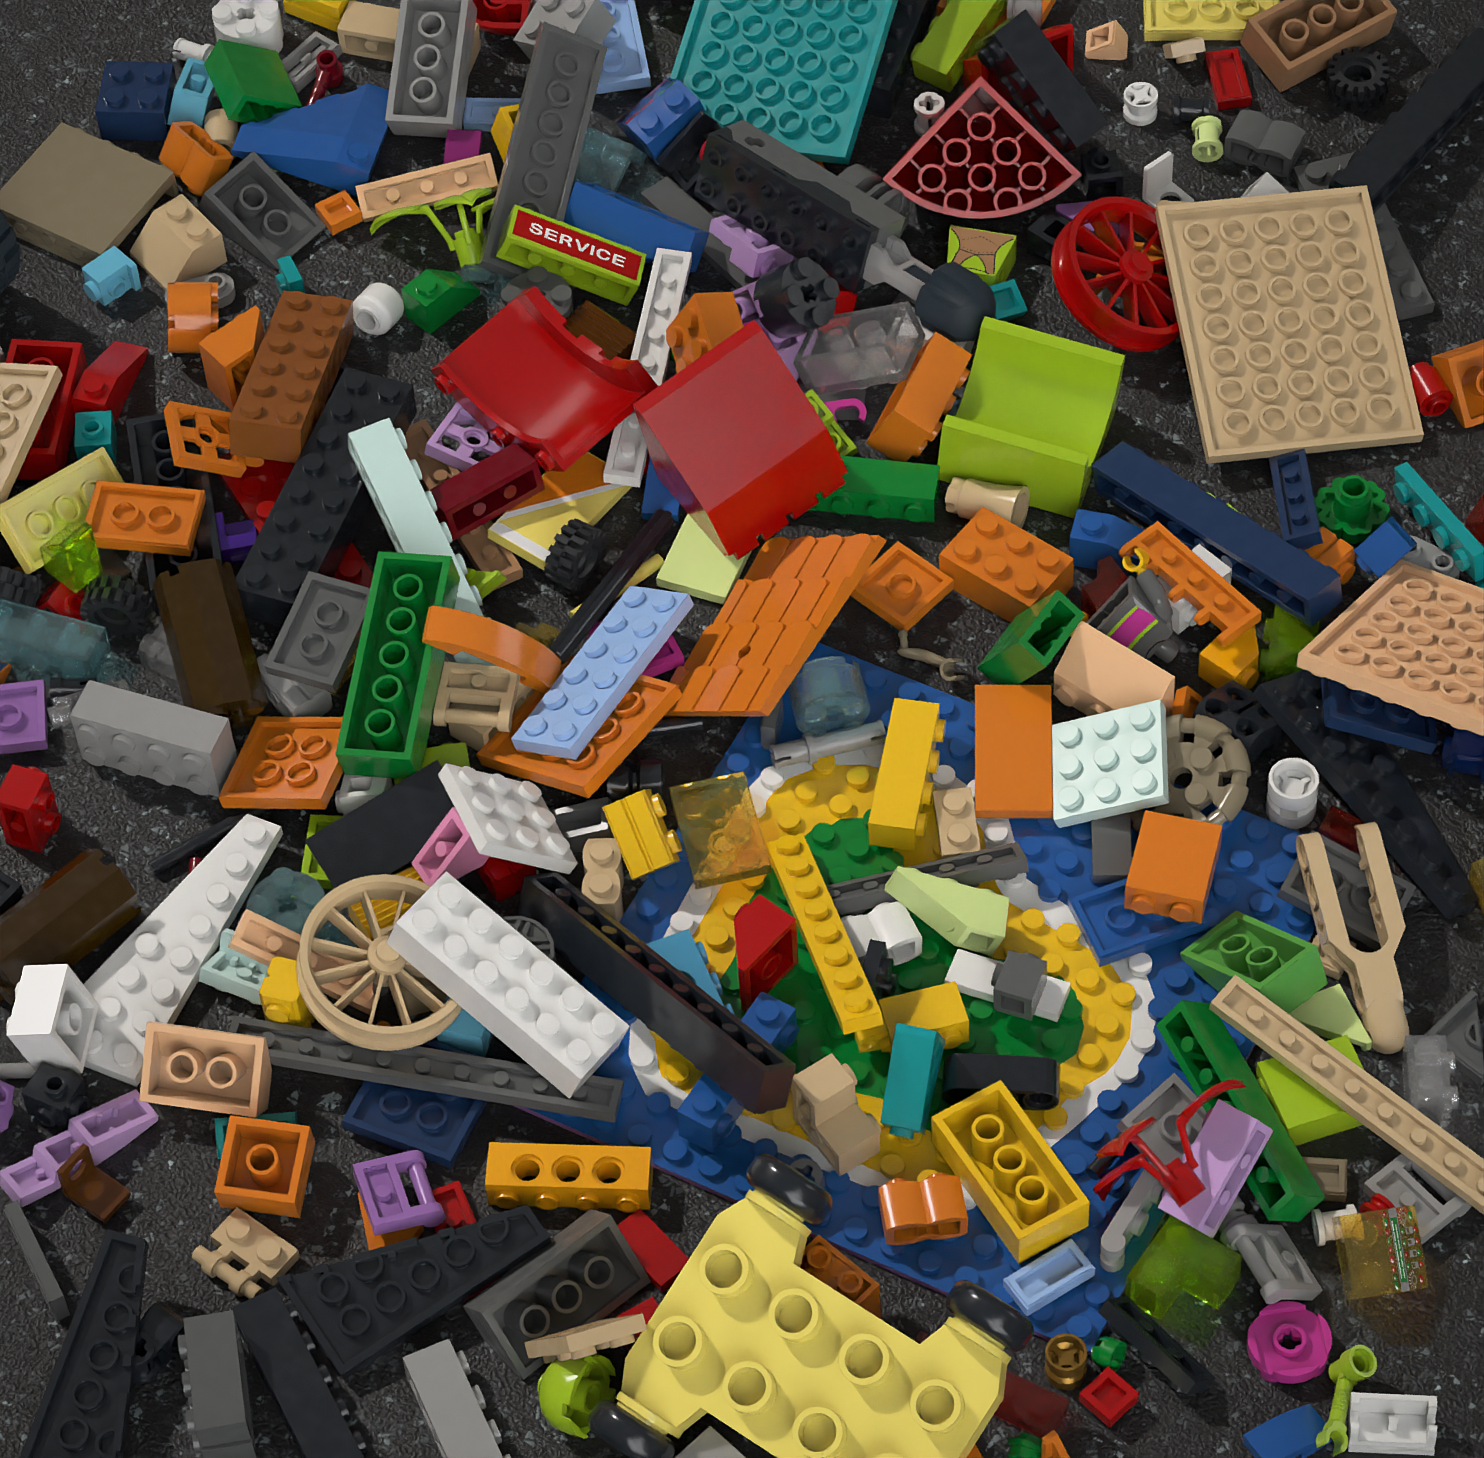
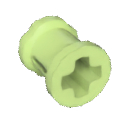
(1207, 142)

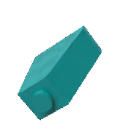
(911, 1080)

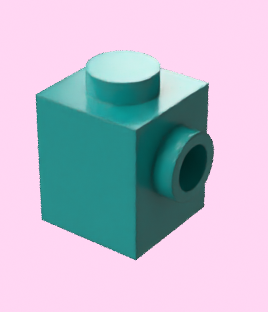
(95, 431)

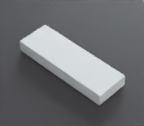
(974, 977)

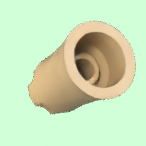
(970, 495)

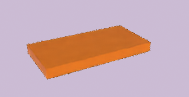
(1013, 751)

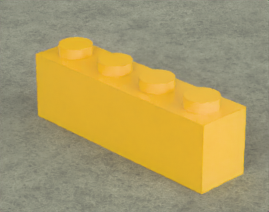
(905, 773)

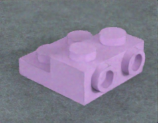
(749, 250)

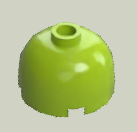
(572, 1390)

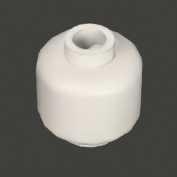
(377, 308)

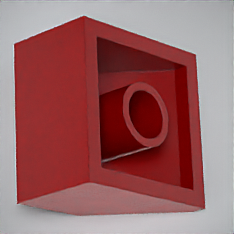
(764, 947)

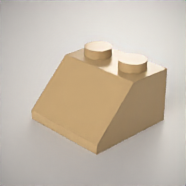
(178, 244)

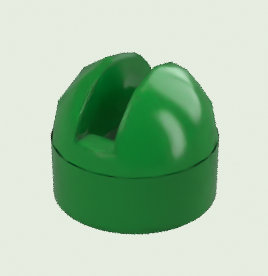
(1109, 1353)

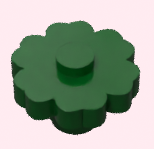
(1352, 508)

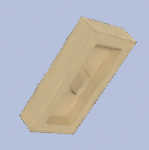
(956, 822)

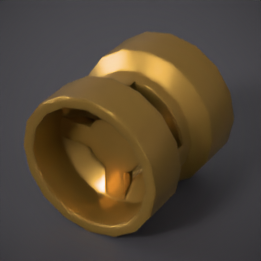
(1062, 1352)

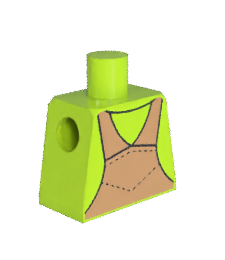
(982, 252)

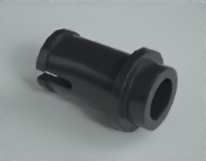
(65, 686)

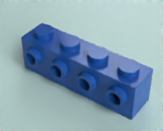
(631, 223)
(709, 1111)

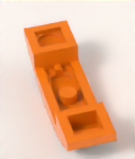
(493, 642)

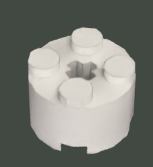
(249, 23)

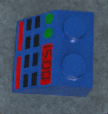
(660, 117)

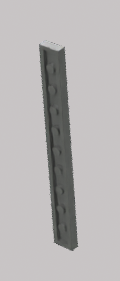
(432, 1071)

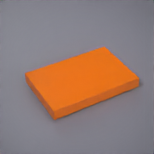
(145, 517)

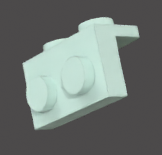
(233, 971)

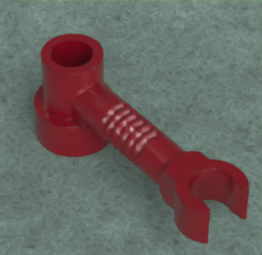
(329, 75)

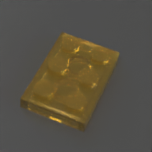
(720, 830)

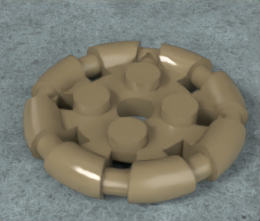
(1206, 770)

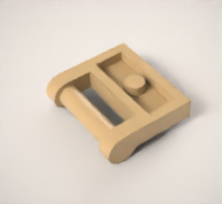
(478, 686)

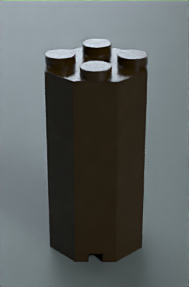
(210, 641)
(64, 918)

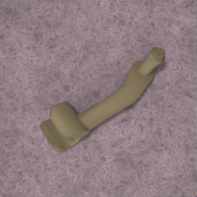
(945, 665)

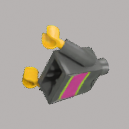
(1138, 613)

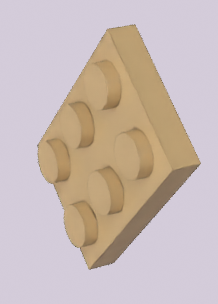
(586, 1339)

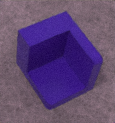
(235, 539)

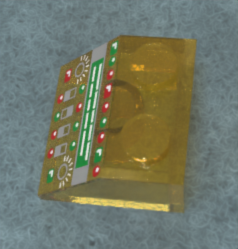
(1380, 1252)

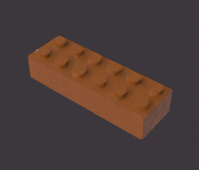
(291, 376)

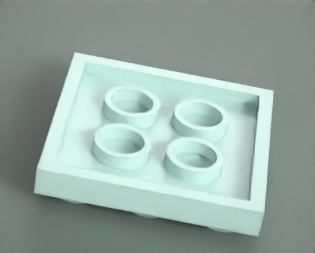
(1109, 764)

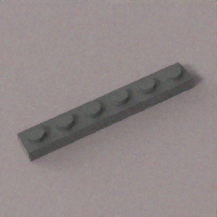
(968, 869)

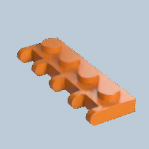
(1195, 582)

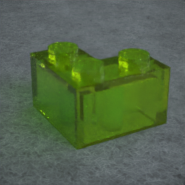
(1180, 1261)

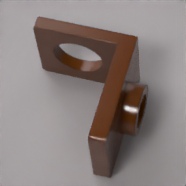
(91, 1186)

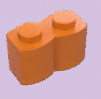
(194, 156)
(922, 1209)

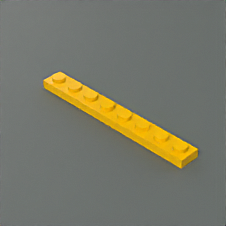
(824, 934)

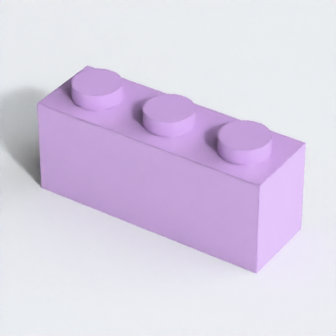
(1225, 1155)

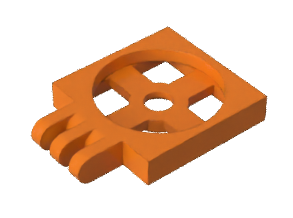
(205, 422)

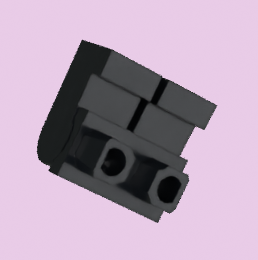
(1243, 718)

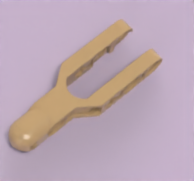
(1373, 974)

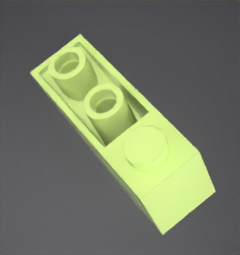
(958, 912)

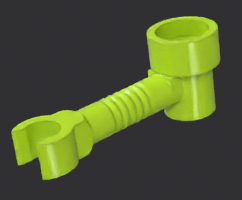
(1345, 1372)

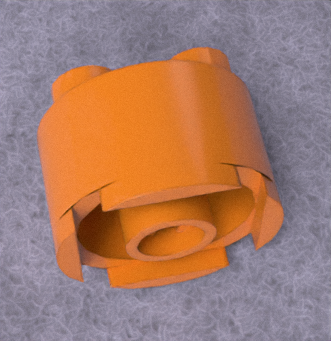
(191, 314)

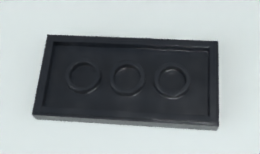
(384, 831)

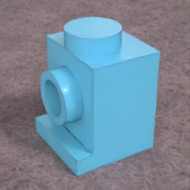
(110, 276)

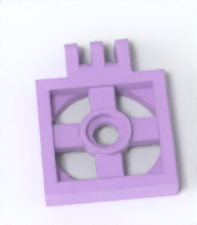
(450, 427)

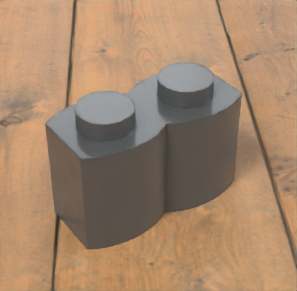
(1264, 143)

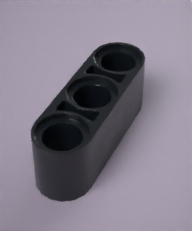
(1029, 1079)

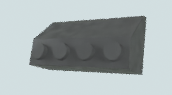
(560, 1287)

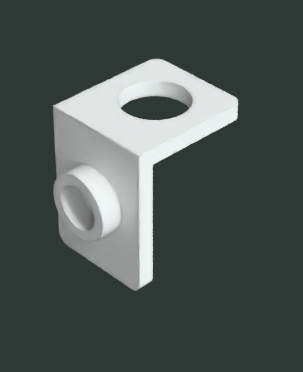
(1158, 181)

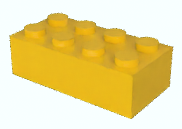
(1010, 1171)

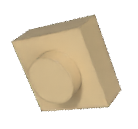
(1184, 50)

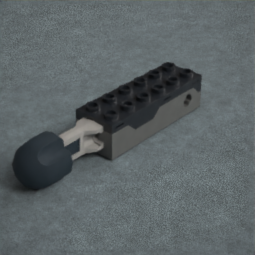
(835, 226)

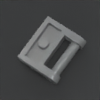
(1403, 1190)
(1274, 1262)

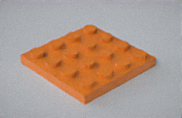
(617, 737)

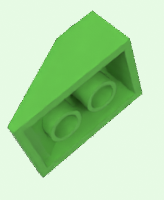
(1263, 956)

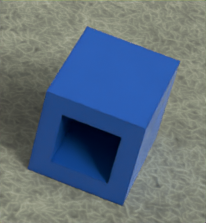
(1384, 548)

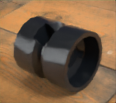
(633, 778)

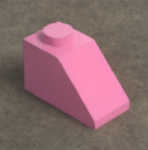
(448, 850)

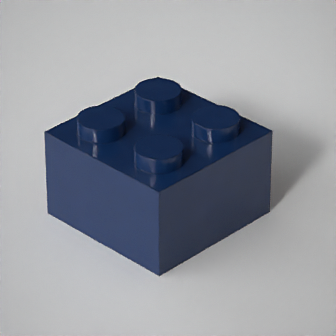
(135, 100)

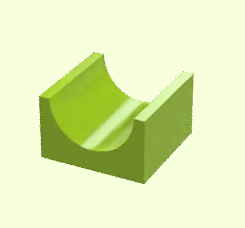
(1032, 415)

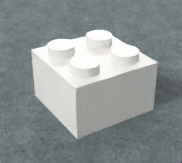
(52, 1017)

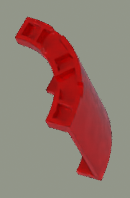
(541, 383)

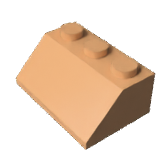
(1106, 676)
(205, 1069)

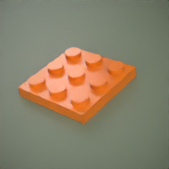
(285, 765)

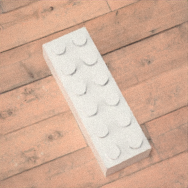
(507, 984)

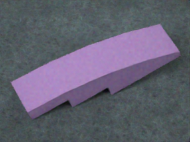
(101, 1129)

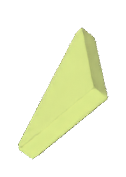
(1332, 1016)

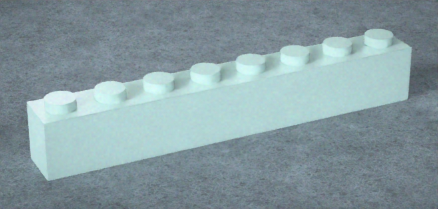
(407, 509)

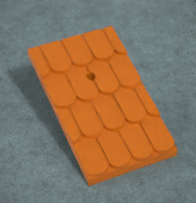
(771, 624)

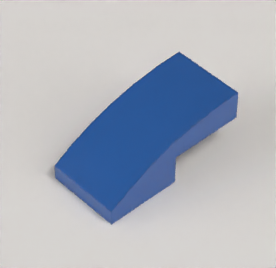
(1286, 1435)

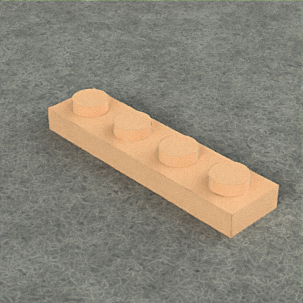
(426, 185)
(265, 939)

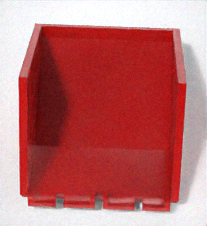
(739, 442)

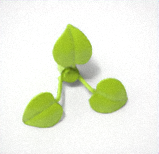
(467, 242)

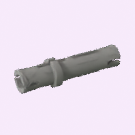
(827, 744)

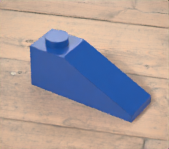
(1099, 536)

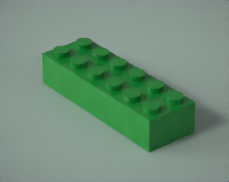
(393, 670)

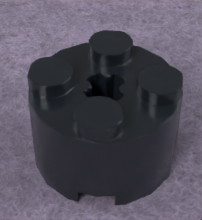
(796, 298)

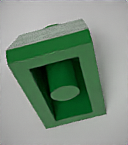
(436, 298)

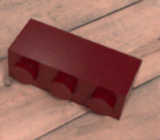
(487, 490)

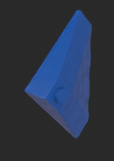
(323, 142)

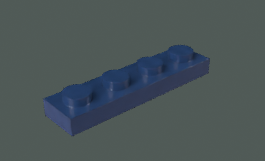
(1296, 499)

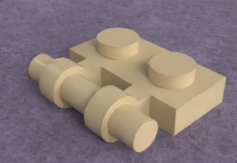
(251, 1245)

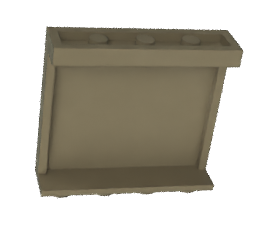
(82, 194)

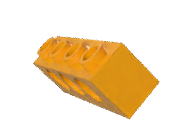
(554, 1162)

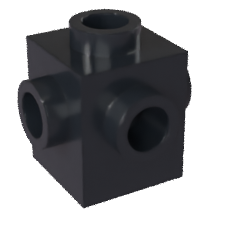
(55, 1096)

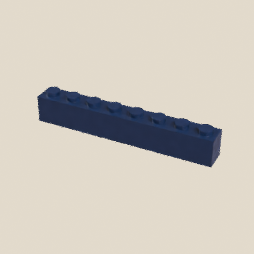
(1195, 517)

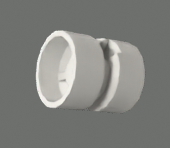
(1292, 793)

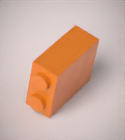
(1173, 867)

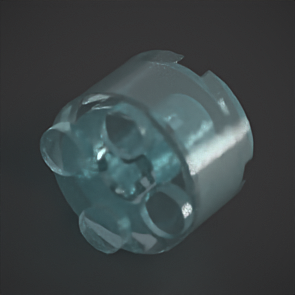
(828, 696)
(288, 899)

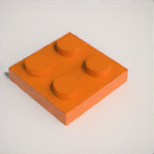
(902, 587)

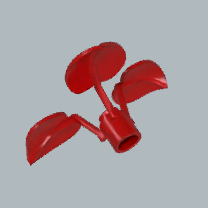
(1176, 1176)

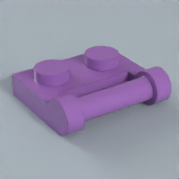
(385, 1195)

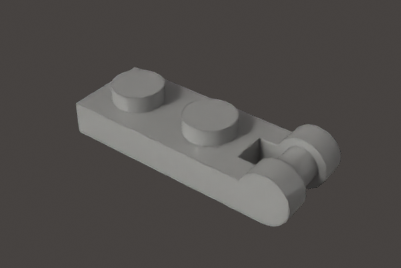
(1129, 1220)

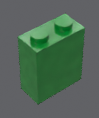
(250, 81)
(1031, 640)

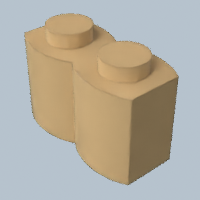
(604, 875)

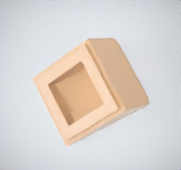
(1107, 42)

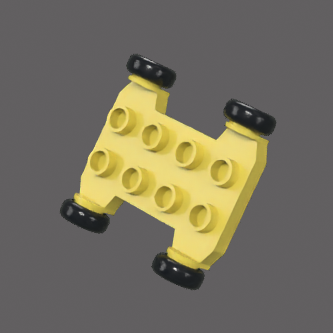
(796, 1358)

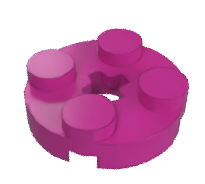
(1282, 1364)

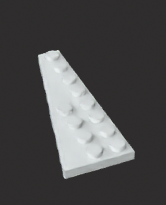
(163, 957)

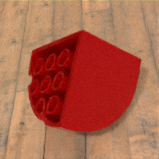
(981, 161)

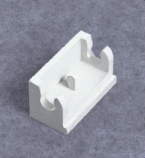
(1392, 1423)

